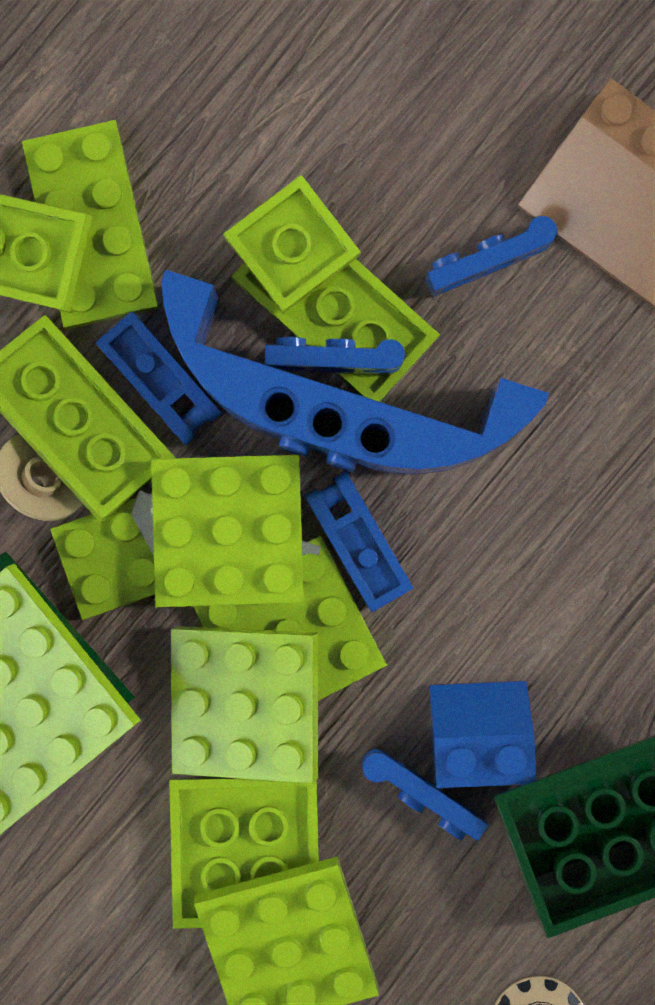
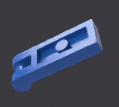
(491, 257)
(336, 357)
(157, 376)
(359, 543)
(421, 793)

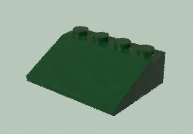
(586, 837)

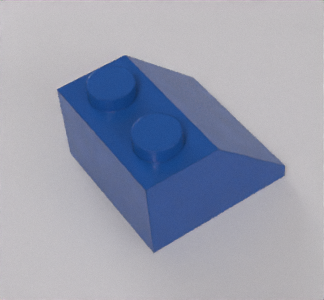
(482, 734)

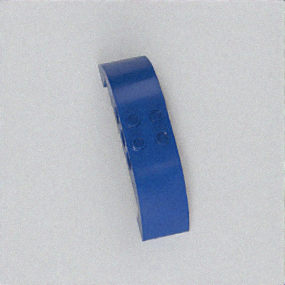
(249, 389)

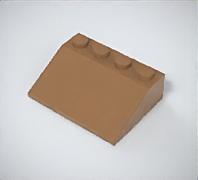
(604, 189)

